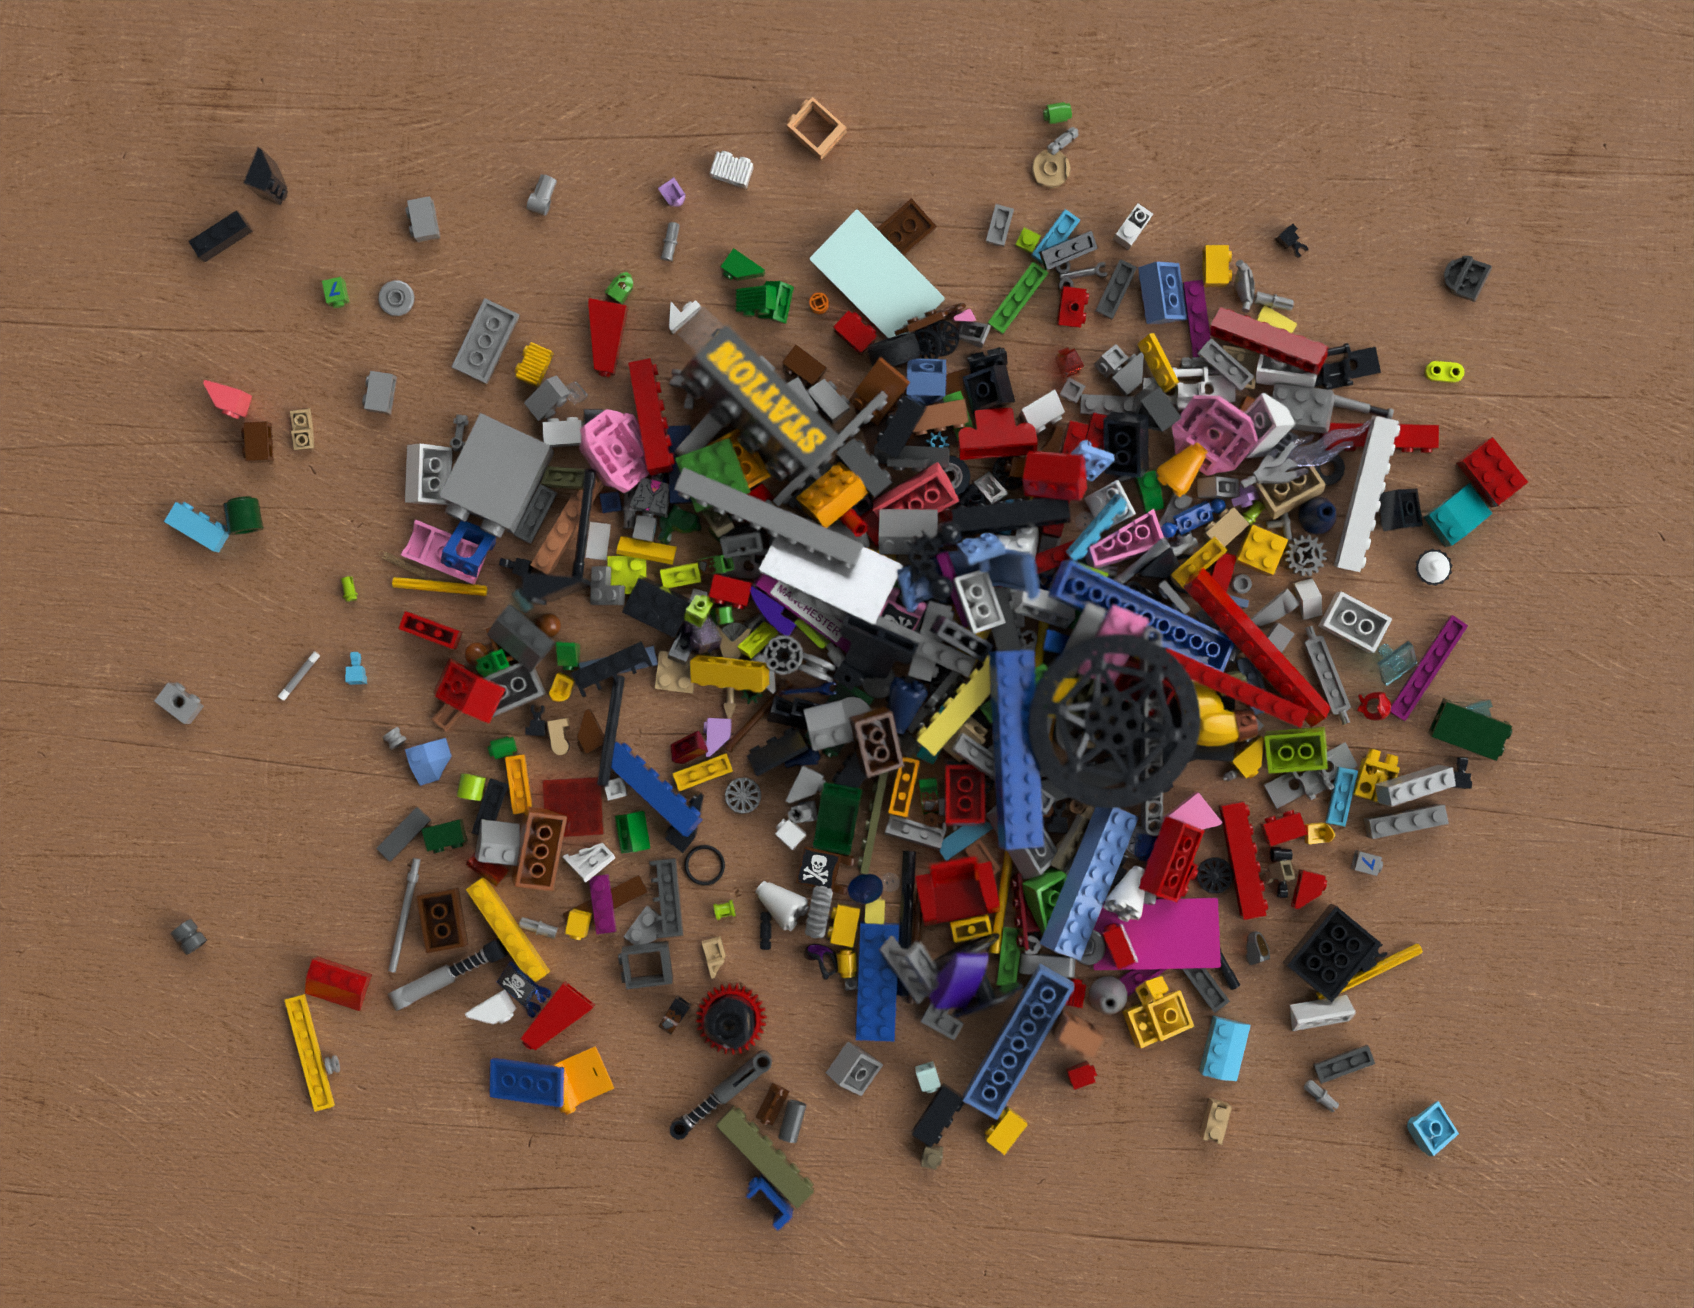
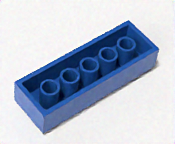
(876, 984)

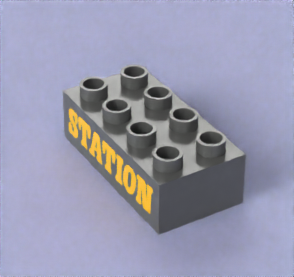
(758, 405)

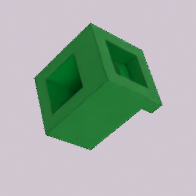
(492, 663)

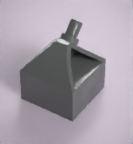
(1157, 406)

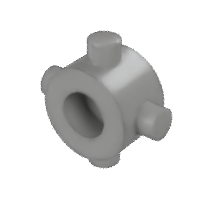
(1230, 775)
(851, 983)

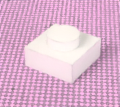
(616, 789)

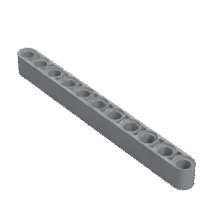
(1156, 814)

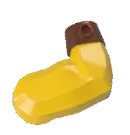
(1219, 725)

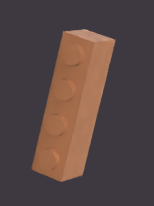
(942, 415)

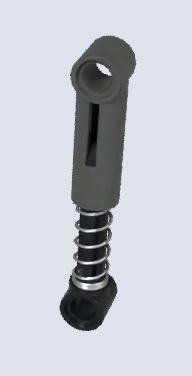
(722, 1093)

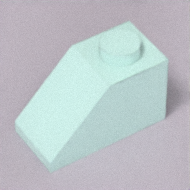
(928, 1077)

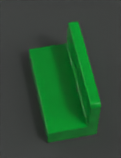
(783, 300)
(632, 832)

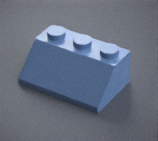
(1162, 292)

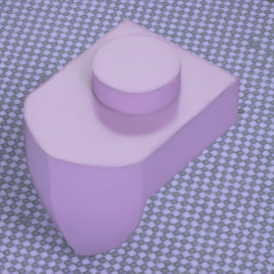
(672, 193)
(1246, 496)

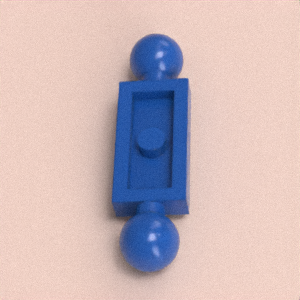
(1193, 518)

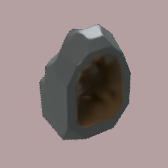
(1256, 948)

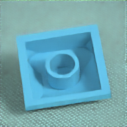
(1432, 1129)

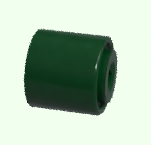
(243, 515)

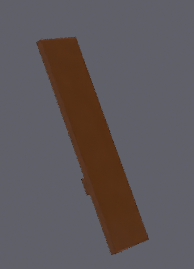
(620, 895)

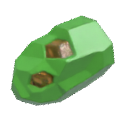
(620, 287)

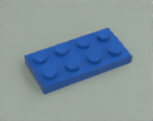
(527, 1082)

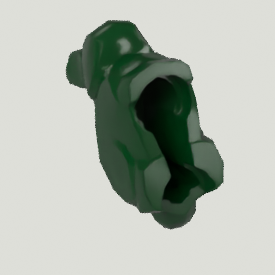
(678, 521)

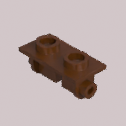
(772, 1104)

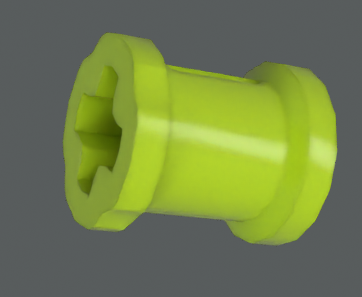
(724, 910)

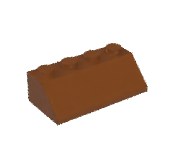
(539, 849)

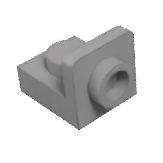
(1110, 361)

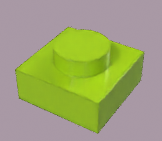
(1027, 240)

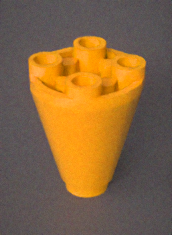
(1182, 468)

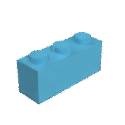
(197, 526)

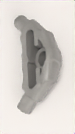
(1244, 285)

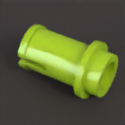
(1253, 512)
(349, 589)

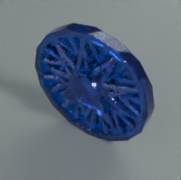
(865, 888)

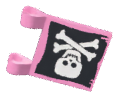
(899, 614)

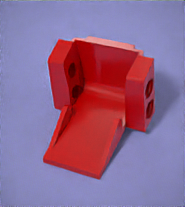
(957, 891)

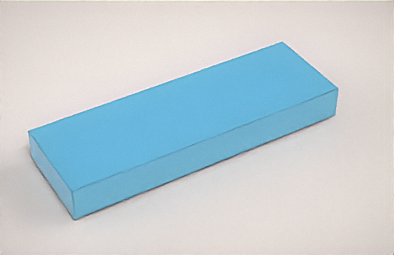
(1058, 233)
(1341, 796)
(962, 838)

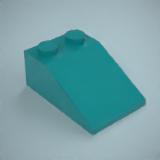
(1457, 515)

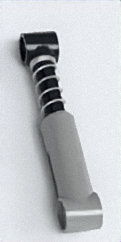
(445, 975)

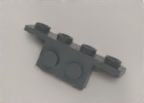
(914, 457)

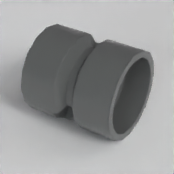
(188, 936)

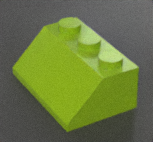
(1296, 750)

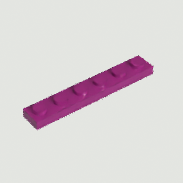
(1428, 667)

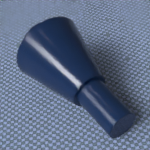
(807, 757)

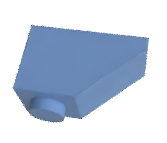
(429, 760)

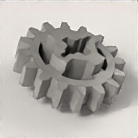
(1312, 560)

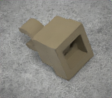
(1280, 870)

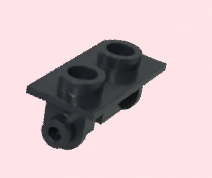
(995, 357)

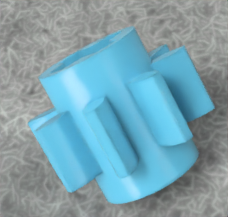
(942, 440)

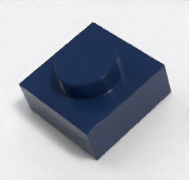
(610, 502)

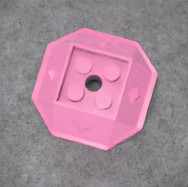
(1224, 448)
(614, 449)

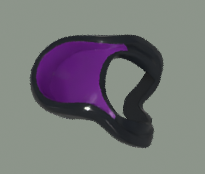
(817, 952)

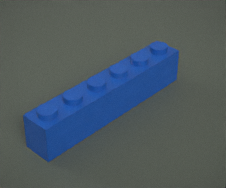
(654, 791)

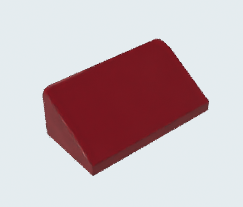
(688, 748)

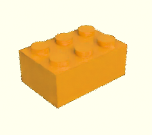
(832, 495)

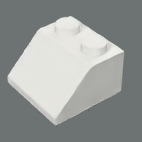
(1043, 411)
(494, 1009)

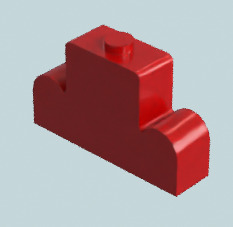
(996, 436)

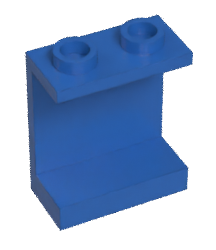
(786, 1210)

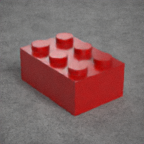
(1492, 472)
(964, 796)

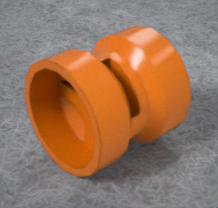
(821, 306)

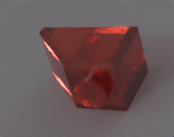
(1069, 362)

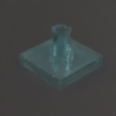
(1395, 662)

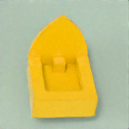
(561, 687)
(1318, 833)

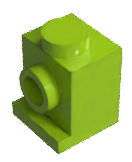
(698, 610)

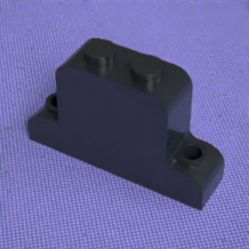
(874, 647)

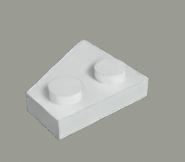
(590, 860)

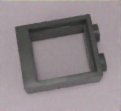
(742, 536)
(651, 980)

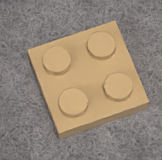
(673, 675)

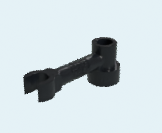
(1276, 855)

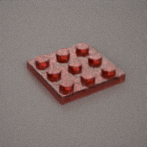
(579, 801)

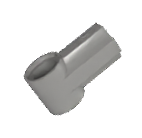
(540, 199)
(803, 812)

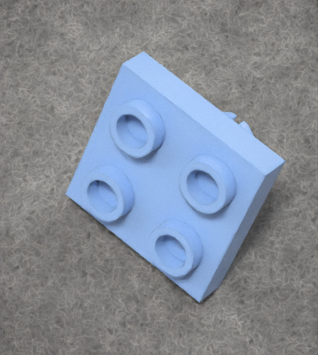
(1095, 460)
(981, 549)

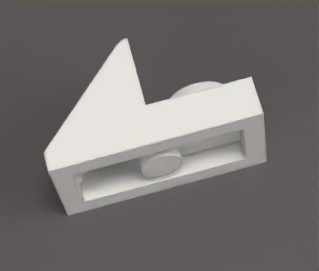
(678, 318)

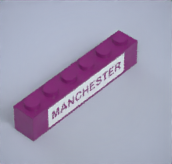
(822, 622)

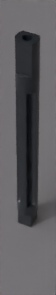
(906, 912)

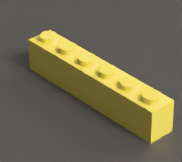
(957, 710)

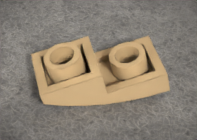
(302, 429)

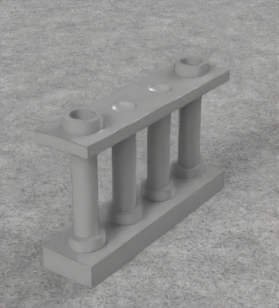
(912, 967)

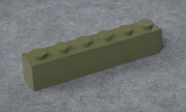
(765, 1156)

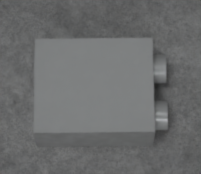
(496, 476)

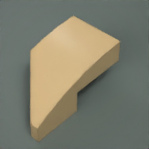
(714, 954)

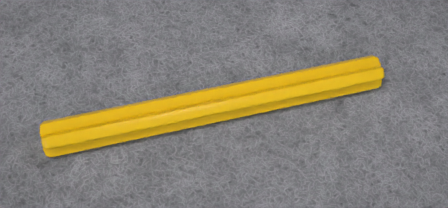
(1382, 966)

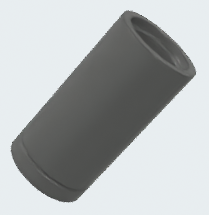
(792, 1121)

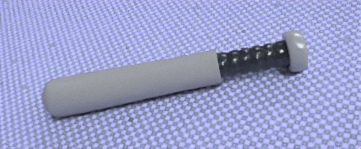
(1351, 404)

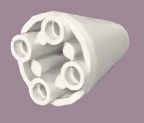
(1126, 897)
(782, 904)

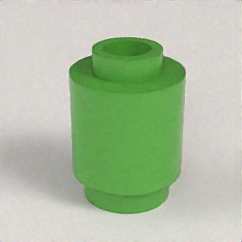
(1057, 112)

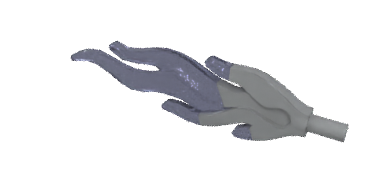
(1294, 456)

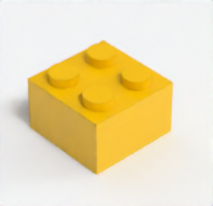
(1261, 550)

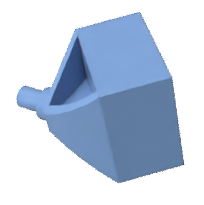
(926, 380)

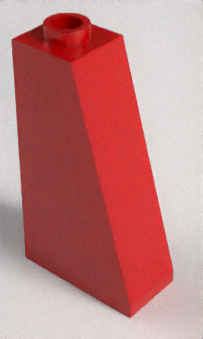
(607, 331)
(558, 1014)

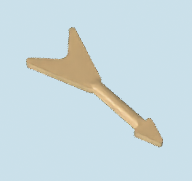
(730, 650)

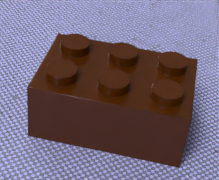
(876, 741)
(442, 920)

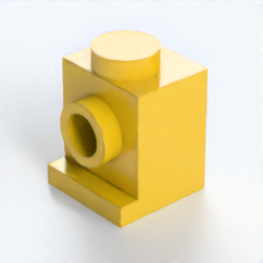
(1151, 990)

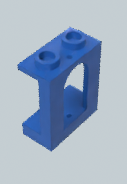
(471, 533)

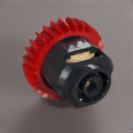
(731, 1018)

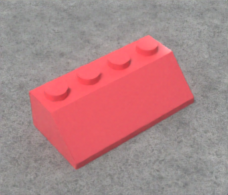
(923, 491)

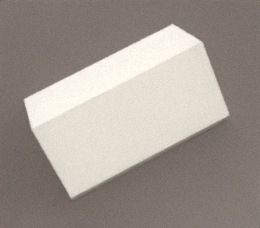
(979, 601)
(1321, 1013)

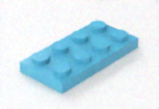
(1092, 531)

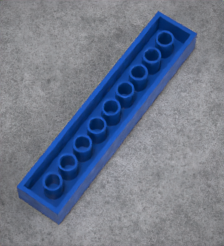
(1078, 585)
(1015, 764)

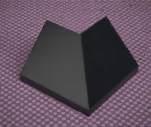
(1160, 567)

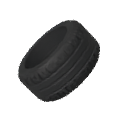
(895, 349)

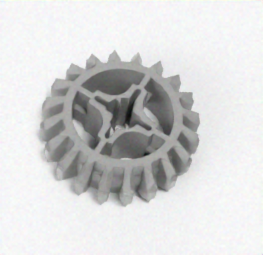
(818, 912)

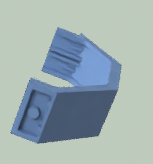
(1008, 570)

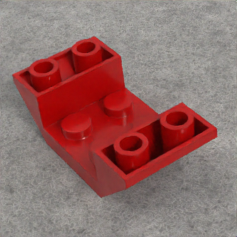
(468, 691)

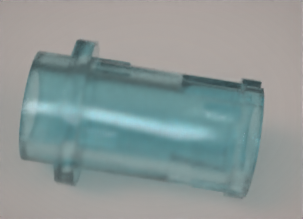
(525, 606)

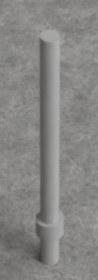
(412, 878)

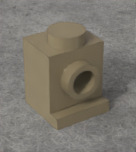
(931, 1156)

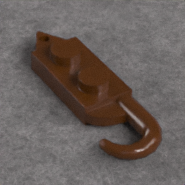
(930, 317)

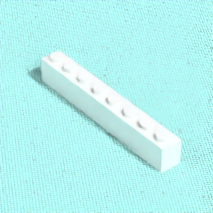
(1366, 493)

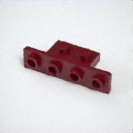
(1024, 919)

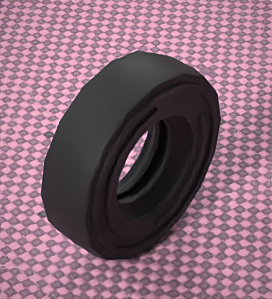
(1339, 469)

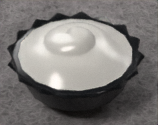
(1433, 567)

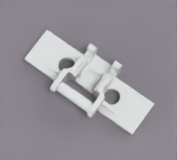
(1186, 392)

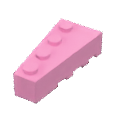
(1126, 543)

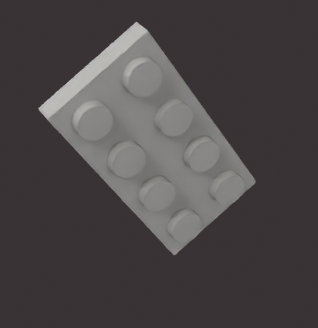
(485, 341)

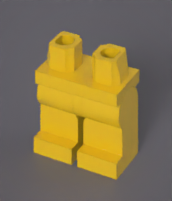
(1374, 772)

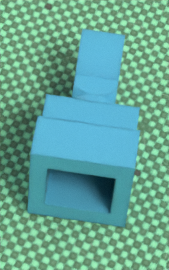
(356, 674)

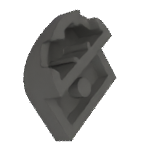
(1466, 277)

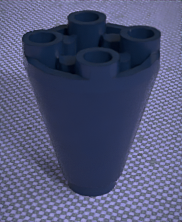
(1312, 518)
(905, 702)

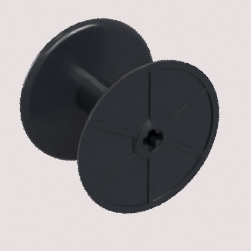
(985, 995)

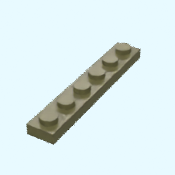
(871, 824)

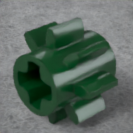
(749, 699)

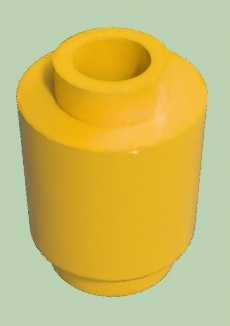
(847, 963)

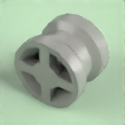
(677, 379)
(394, 738)
(1033, 949)

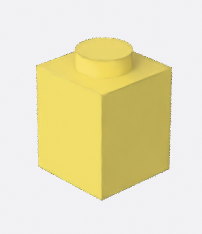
(875, 911)

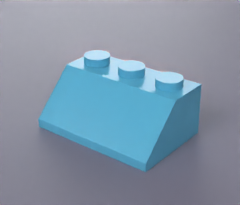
(1224, 1049)

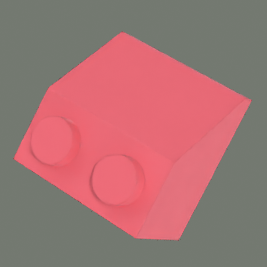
(228, 399)

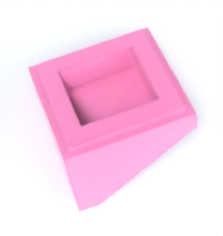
(966, 316)

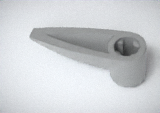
(1276, 608)

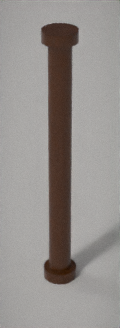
(756, 717)

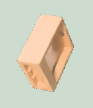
(806, 107)

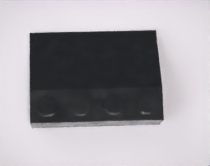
(549, 588)
(1331, 952)

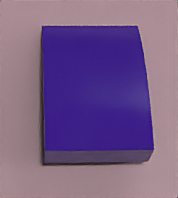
(773, 612)
(959, 981)

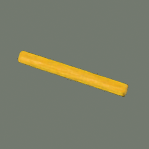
(439, 586)

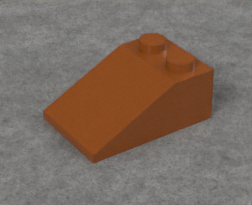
(880, 378)

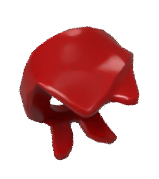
(1383, 708)

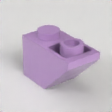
(718, 733)

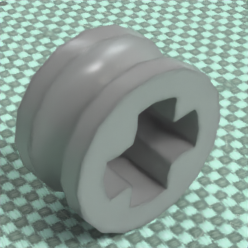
(332, 1064)

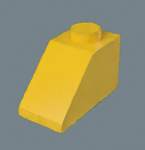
(1249, 758)

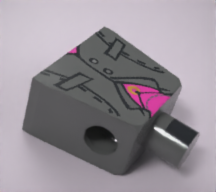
(652, 496)

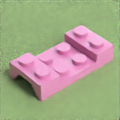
(427, 547)

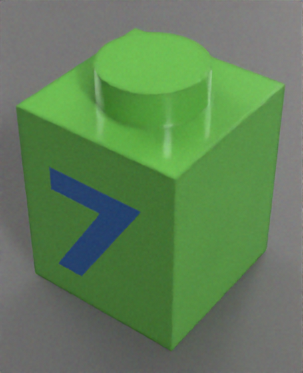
(335, 292)

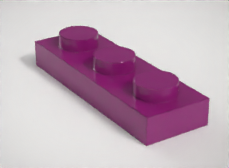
(602, 904)

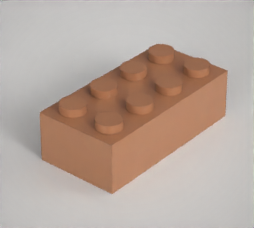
(1077, 1033)

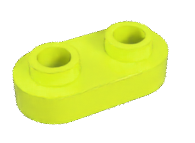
(1445, 372)

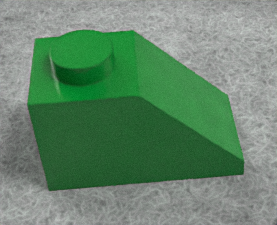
(740, 267)
(1149, 491)
(568, 655)

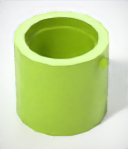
(471, 787)

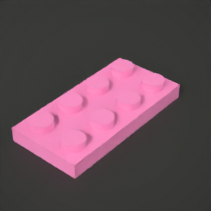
(1117, 622)

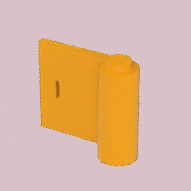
(581, 1080)

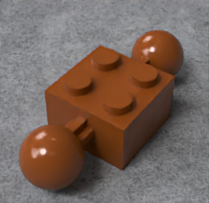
(547, 623)

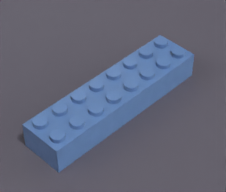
(1089, 881)
(1018, 1041)

